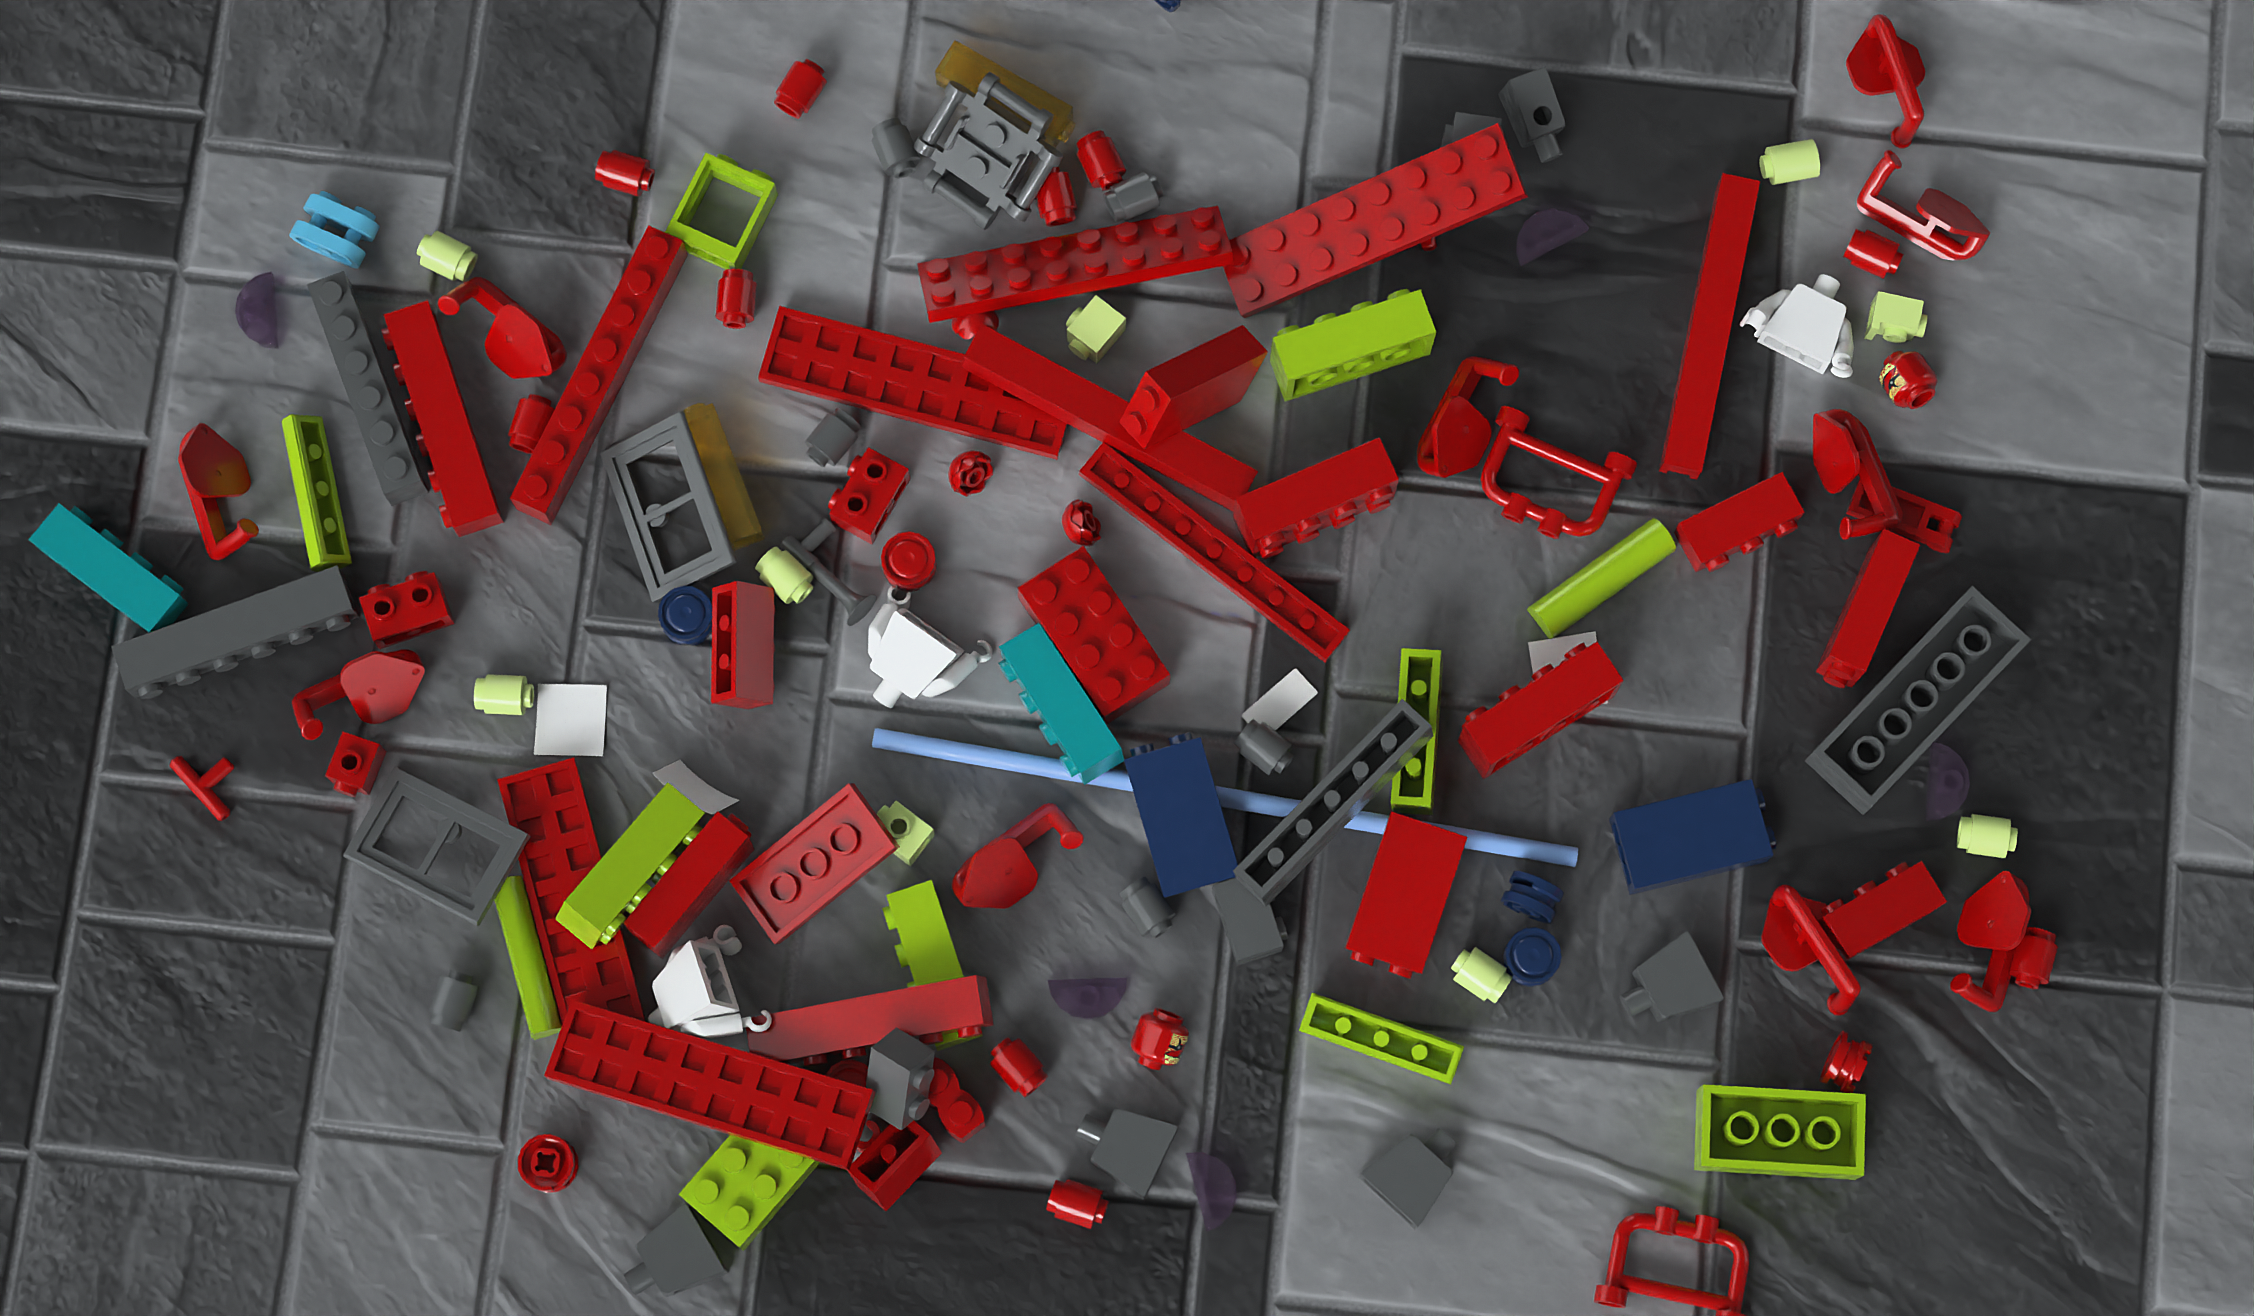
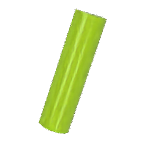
(316, 492)
(1602, 578)
(527, 959)
(1381, 1038)

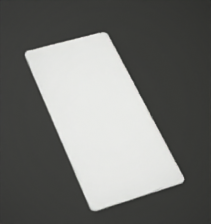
(1281, 701)

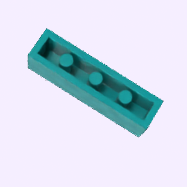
(108, 570)
(1061, 704)

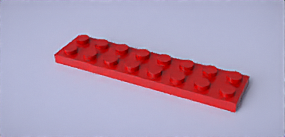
(1373, 220)
(1074, 263)
(901, 381)
(557, 857)
(710, 1084)

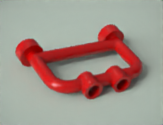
(1552, 522)
(1666, 1222)

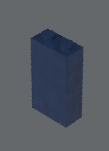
(1181, 814)
(1692, 836)

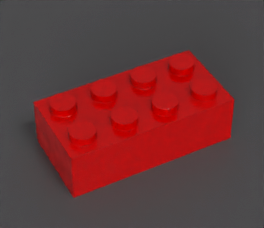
(1316, 499)
(1094, 634)
(1540, 709)

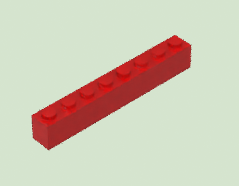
(599, 375)

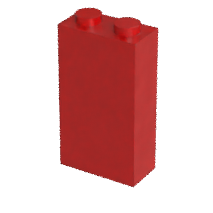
(1193, 386)
(1867, 609)
(690, 883)
(1405, 895)

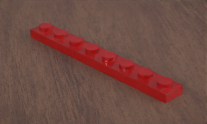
(1214, 552)

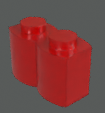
(956, 1108)

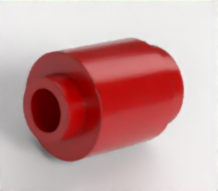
(800, 88)
(1100, 160)
(624, 172)
(1056, 199)
(1873, 253)
(736, 298)
(529, 422)
(2034, 958)
(1018, 1066)
(1077, 1203)

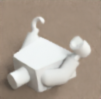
(1806, 326)
(915, 655)
(697, 992)

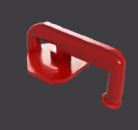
(1886, 65)
(1932, 205)
(516, 339)
(1457, 429)
(1840, 454)
(210, 471)
(375, 683)
(1001, 869)
(1998, 921)
(1797, 940)

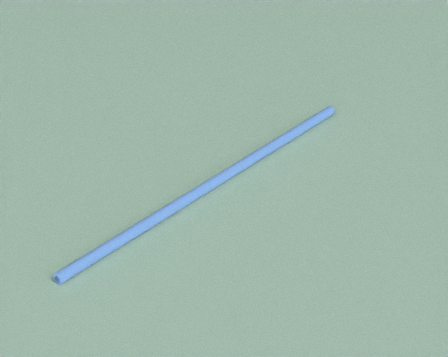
(1228, 797)

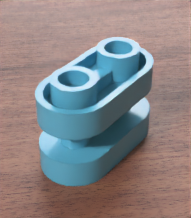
(328, 210)

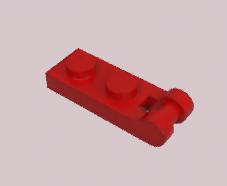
(1915, 517)

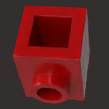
(355, 764)

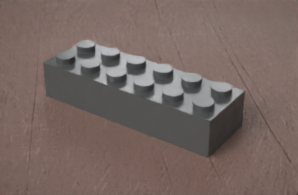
(1917, 700)

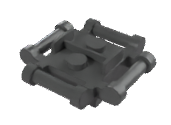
(989, 150)

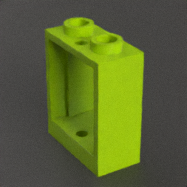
(705, 246)

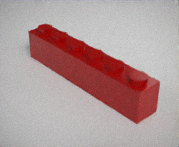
(442, 419)
(861, 1022)

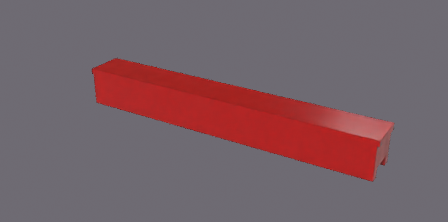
(1709, 326)
(1098, 415)

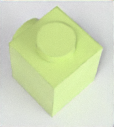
(1094, 329)
(908, 831)

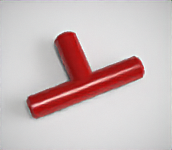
(203, 785)

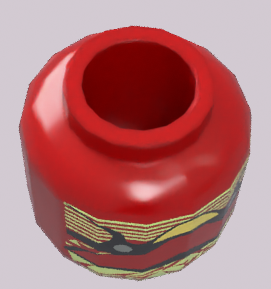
(1908, 379)
(1159, 1038)

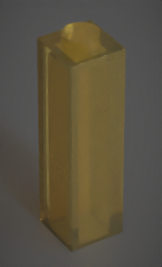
(969, 69)
(723, 476)

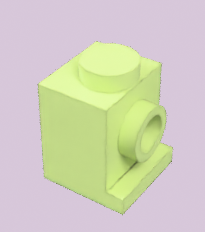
(1895, 318)

